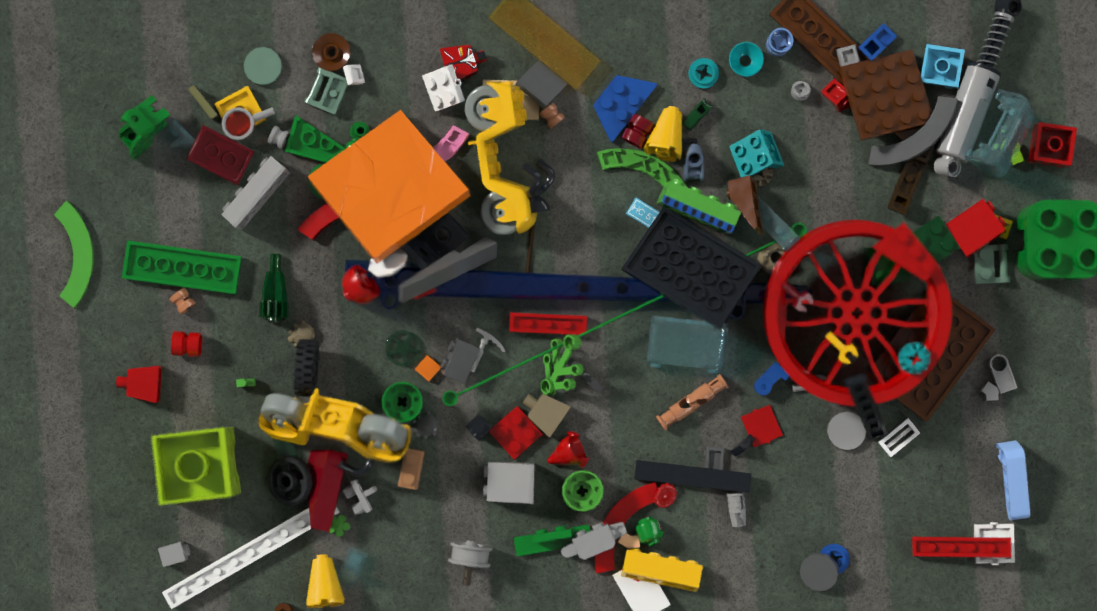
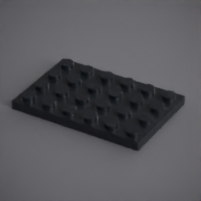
(691, 268)

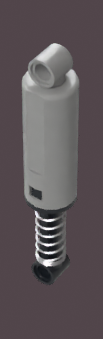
(975, 94)

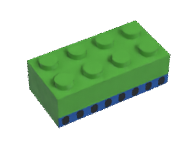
(699, 208)

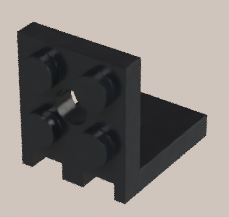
(429, 247)

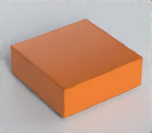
(428, 368)

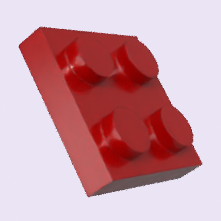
(515, 432)

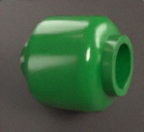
(649, 531)

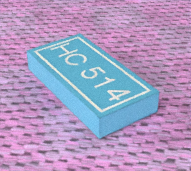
(642, 212)

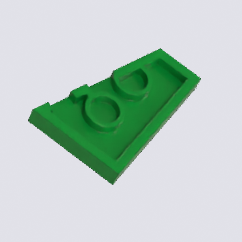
(311, 143)

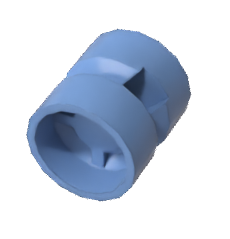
(779, 42)

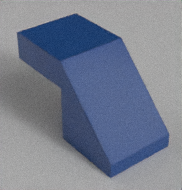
(877, 42)

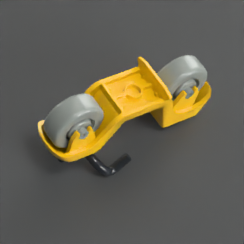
(510, 205)
(367, 433)

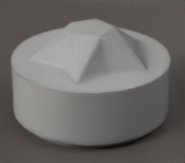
(800, 90)

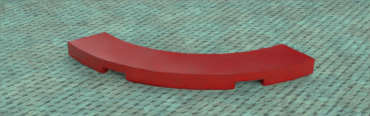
(318, 222)
(621, 513)

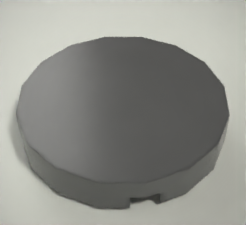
(819, 571)

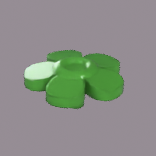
(339, 525)

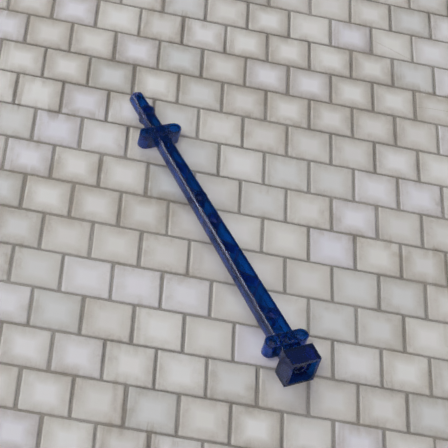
(542, 286)

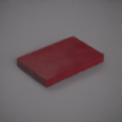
(220, 155)

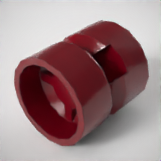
(638, 130)

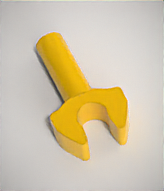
(841, 347)

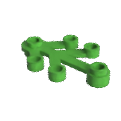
(549, 384)

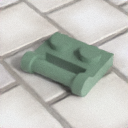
(332, 94)
(984, 265)

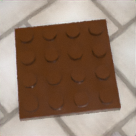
(886, 94)

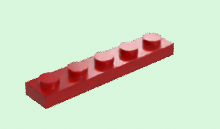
(961, 546)

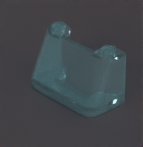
(1000, 152)
(686, 343)

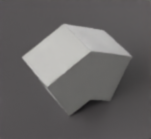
(990, 391)

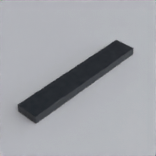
(866, 406)
(693, 476)

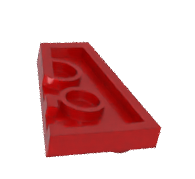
(908, 252)

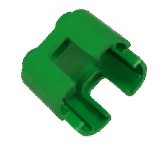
(1058, 240)

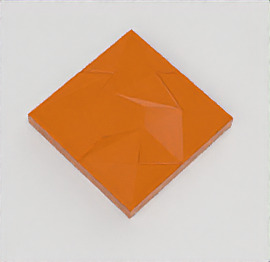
(389, 186)

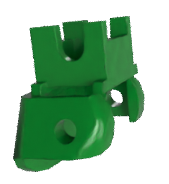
(143, 125)

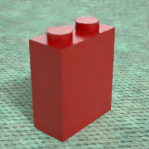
(976, 227)

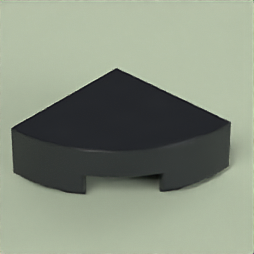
(743, 445)

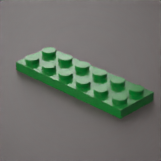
(181, 267)

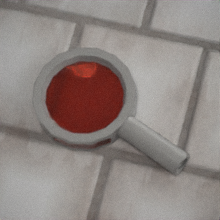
(240, 123)

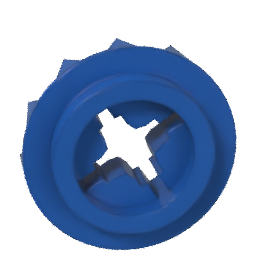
(838, 550)

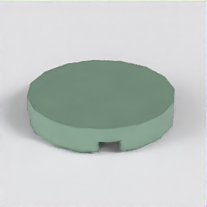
(263, 66)

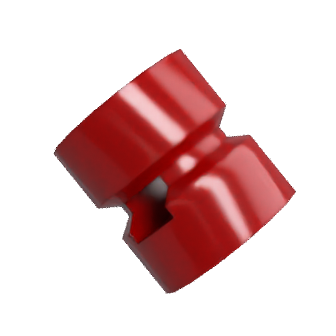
(183, 343)

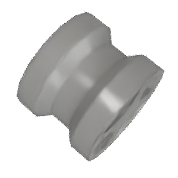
(278, 137)

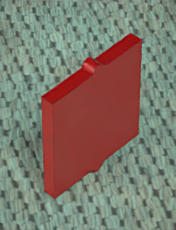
(762, 425)

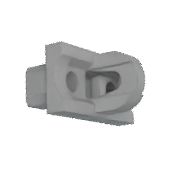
(355, 489)

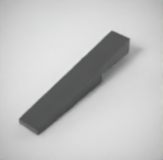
(448, 267)

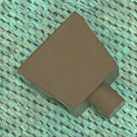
(546, 412)

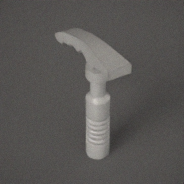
(487, 336)

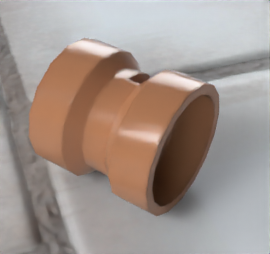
(551, 115)
(182, 301)

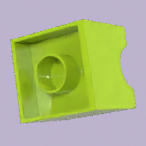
(196, 465)

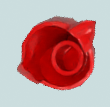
(569, 452)

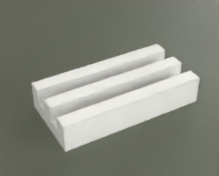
(894, 431)

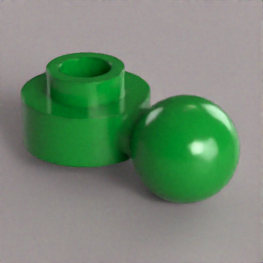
(353, 132)

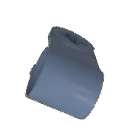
(693, 165)

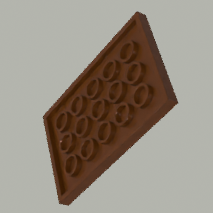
(965, 340)

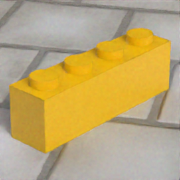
(662, 570)

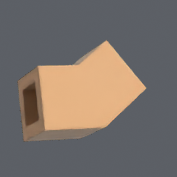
(629, 541)

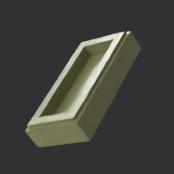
(203, 103)

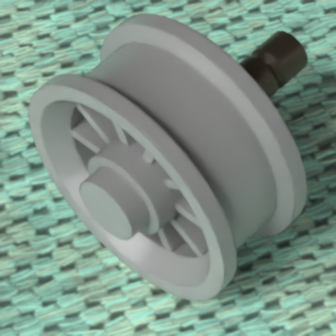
(470, 555)

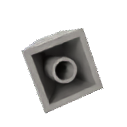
(509, 482)

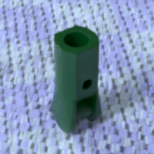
(694, 116)

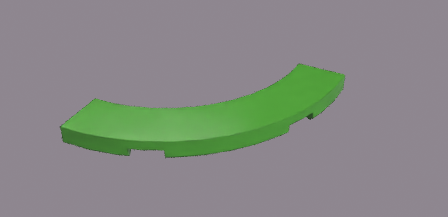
(638, 161)
(82, 254)

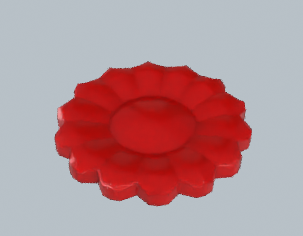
(665, 495)

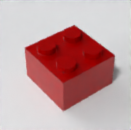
(1052, 145)

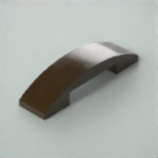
(907, 182)

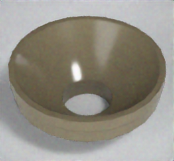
(764, 257)

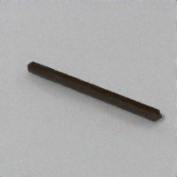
(530, 247)

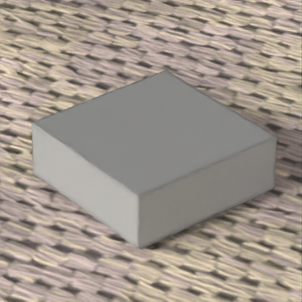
(848, 55)

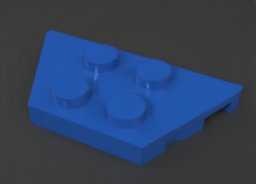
(620, 102)

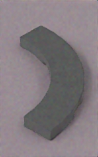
(920, 141)

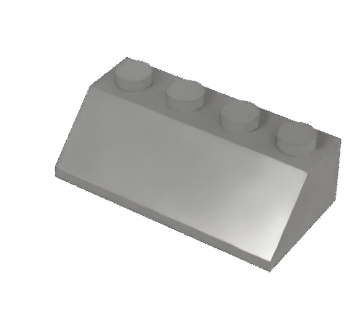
(255, 193)

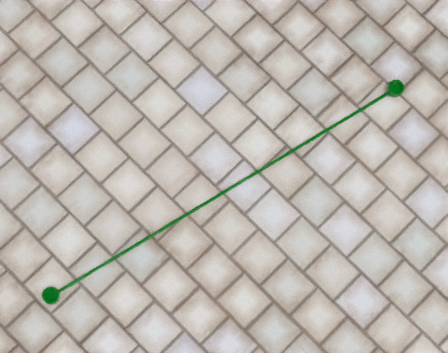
(450, 397)

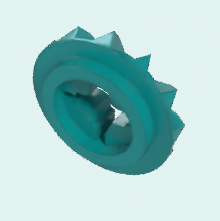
(699, 65)
(910, 350)

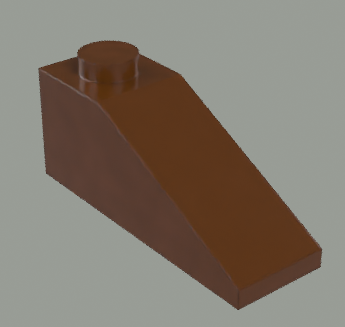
(744, 195)

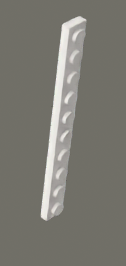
(238, 559)

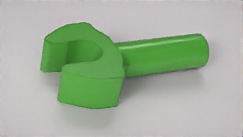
(246, 382)

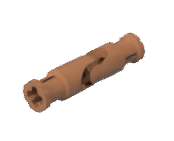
(695, 400)

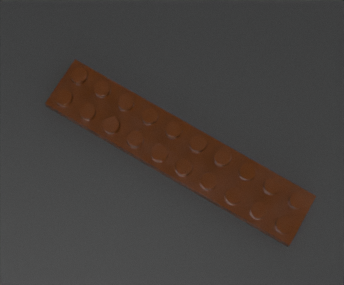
(819, 38)

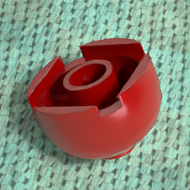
(358, 286)

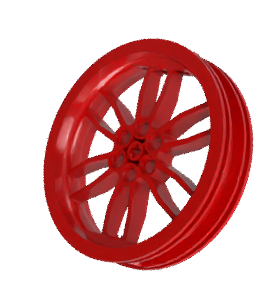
(937, 314)

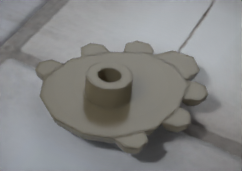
(301, 331)

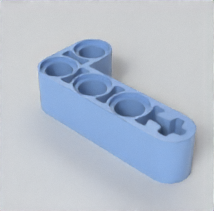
(1015, 479)

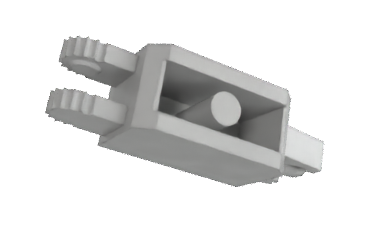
(595, 541)

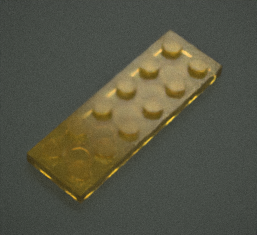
(545, 40)

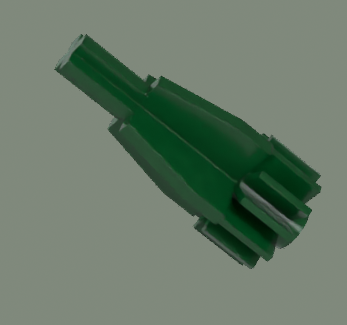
(274, 294)

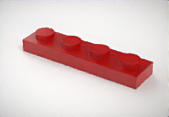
(547, 323)

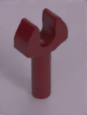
(798, 297)

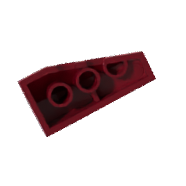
(326, 487)

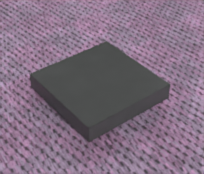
(541, 84)

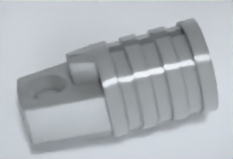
(737, 508)

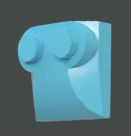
(942, 66)

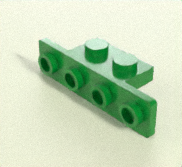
(546, 540)

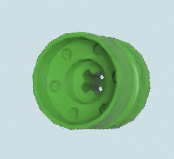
(588, 481)

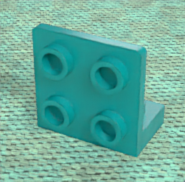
(756, 153)

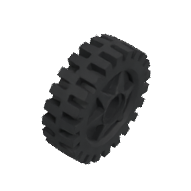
(306, 367)

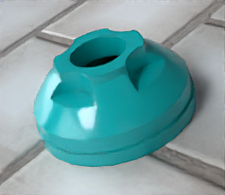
(746, 49)

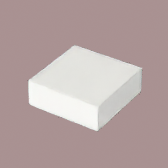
(354, 74)

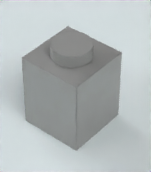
(174, 553)

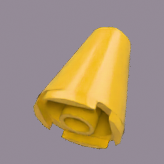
(666, 136)
(324, 584)

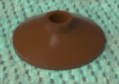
(331, 42)

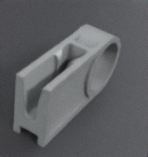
(1003, 379)

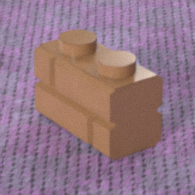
(411, 468)

